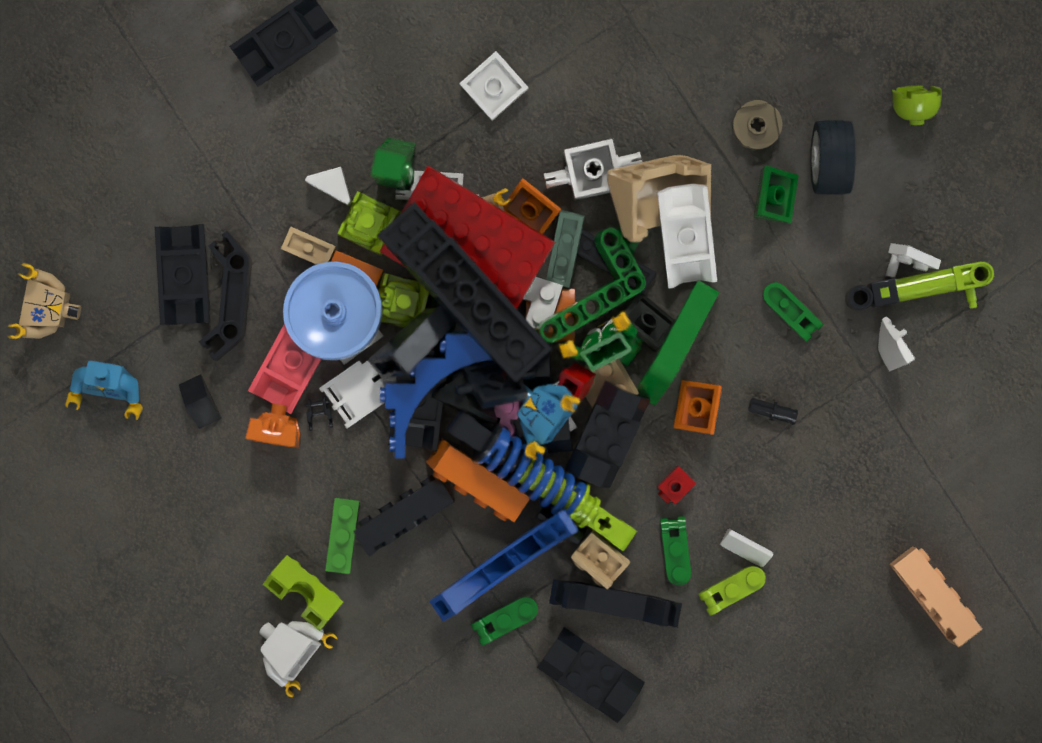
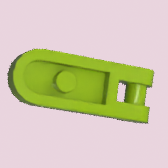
(733, 588)

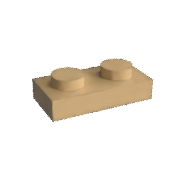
(307, 247)

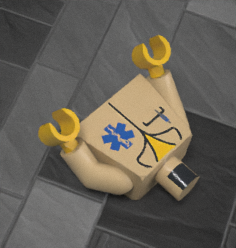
(44, 305)

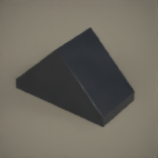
(199, 401)

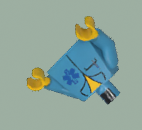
(105, 381)
(544, 415)

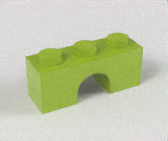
(320, 600)

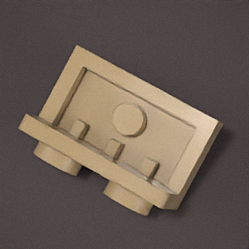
(599, 560)

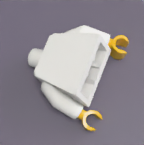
(289, 650)

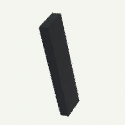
(589, 252)

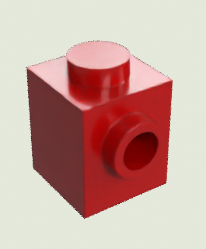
(577, 380)
(675, 486)

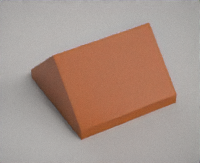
(531, 207)
(697, 407)

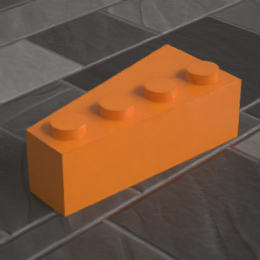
(477, 481)

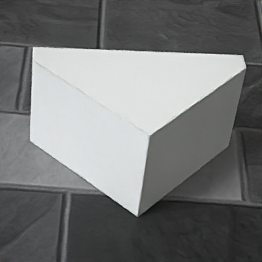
(332, 183)

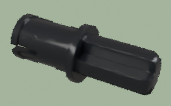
(773, 411)

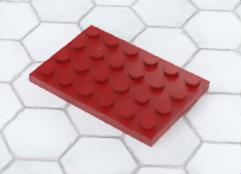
(496, 241)

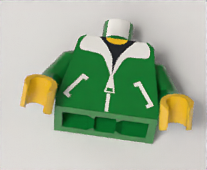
(603, 343)

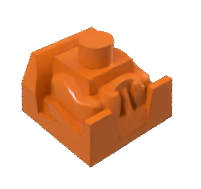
(275, 428)

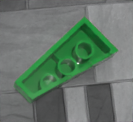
(394, 164)

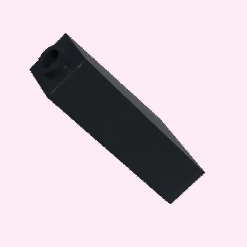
(412, 342)

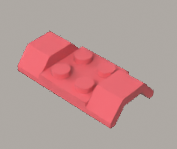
(284, 373)

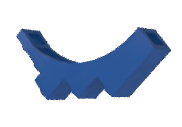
(405, 396)
(502, 564)

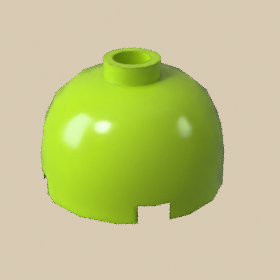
(916, 103)

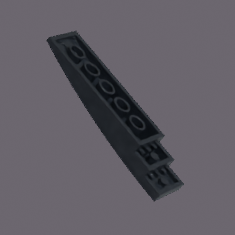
(464, 291)

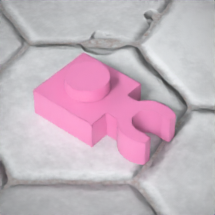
(508, 413)

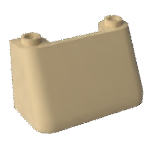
(636, 189)

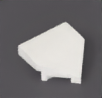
(892, 347)

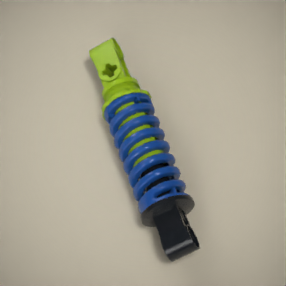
(540, 477)

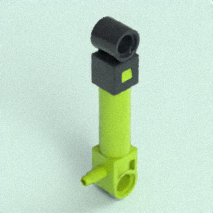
(922, 285)

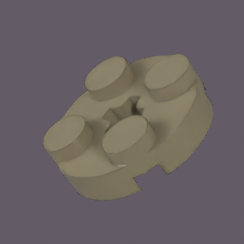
(764, 113)

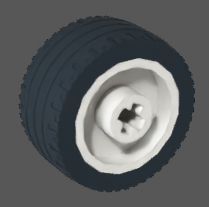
(833, 157)

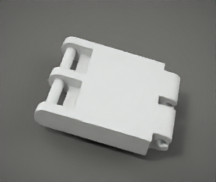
(355, 392)

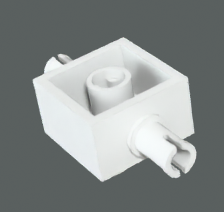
(578, 161)

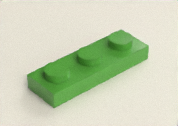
(342, 535)

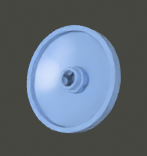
(332, 310)

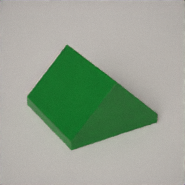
(776, 195)

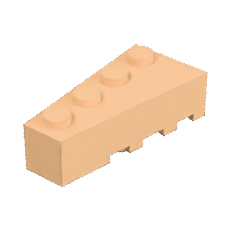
(935, 597)

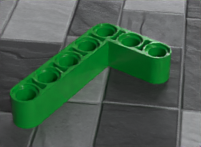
(599, 296)
(677, 342)

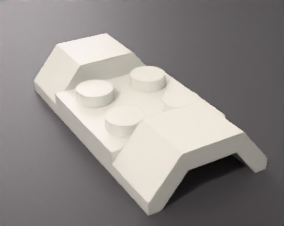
(687, 234)

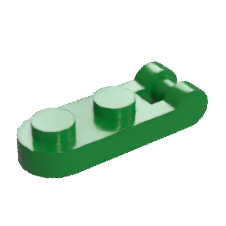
(791, 310)
(676, 551)
(506, 619)

